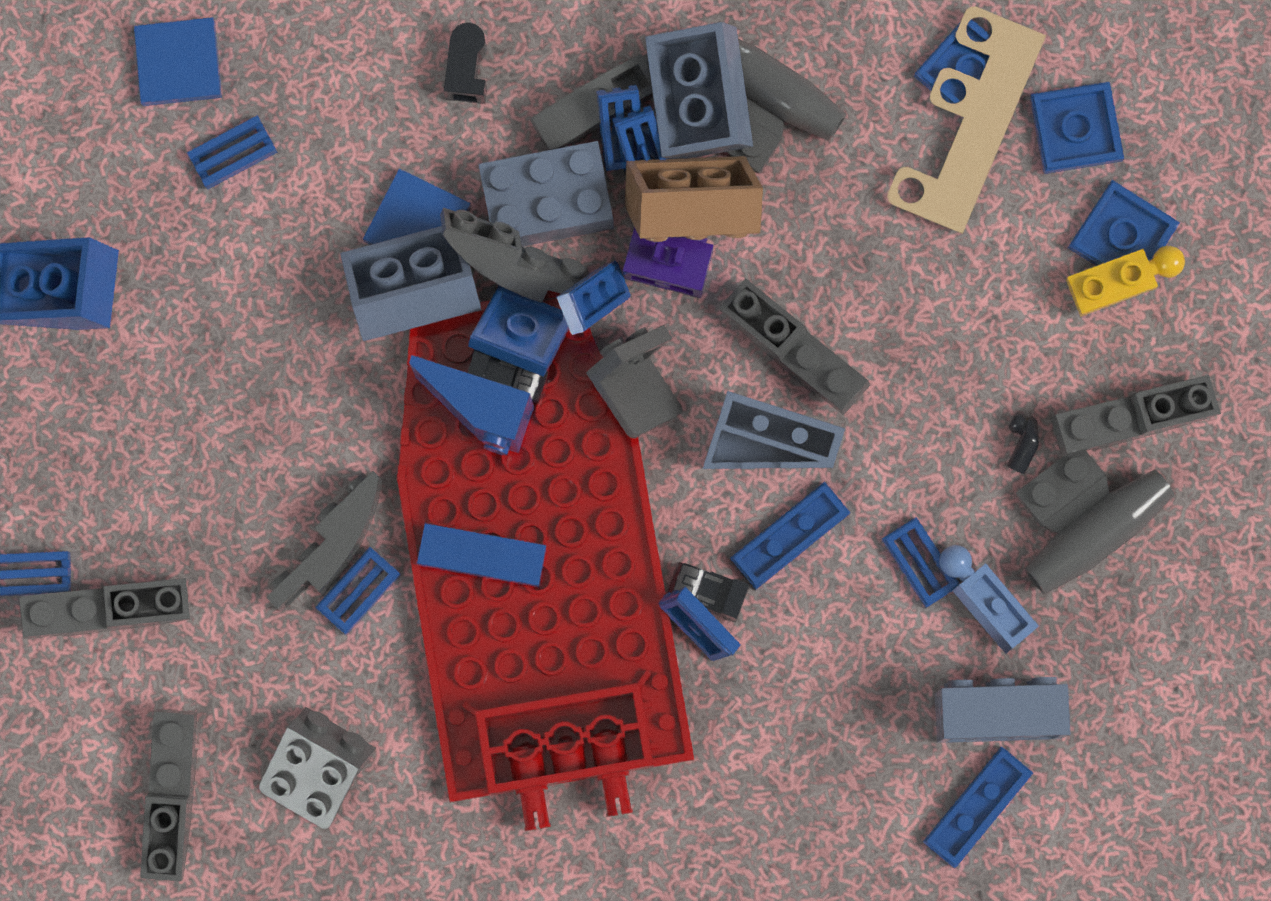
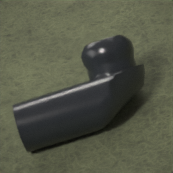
(1028, 441)

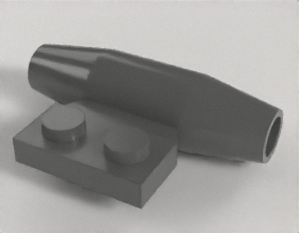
(779, 96)
(1088, 518)

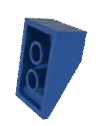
(57, 283)
(487, 408)

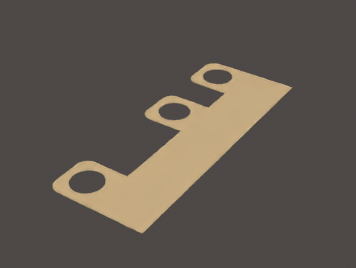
(986, 116)

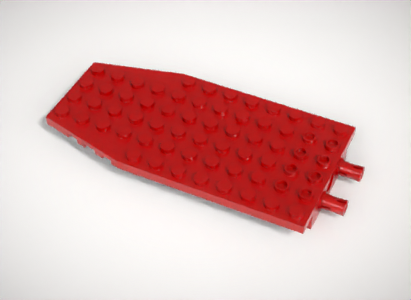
(556, 674)

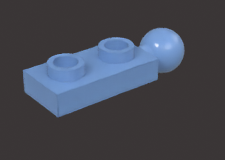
(987, 599)

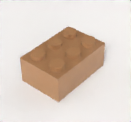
(693, 198)

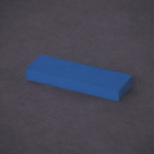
(593, 297)
(790, 536)
(481, 555)
(977, 807)

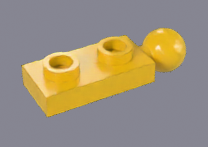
(1123, 278)

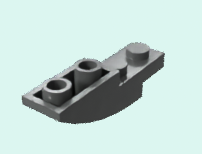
(578, 111)
(498, 255)
(794, 347)
(1135, 416)
(344, 531)
(104, 609)
(169, 795)

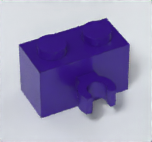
(671, 264)

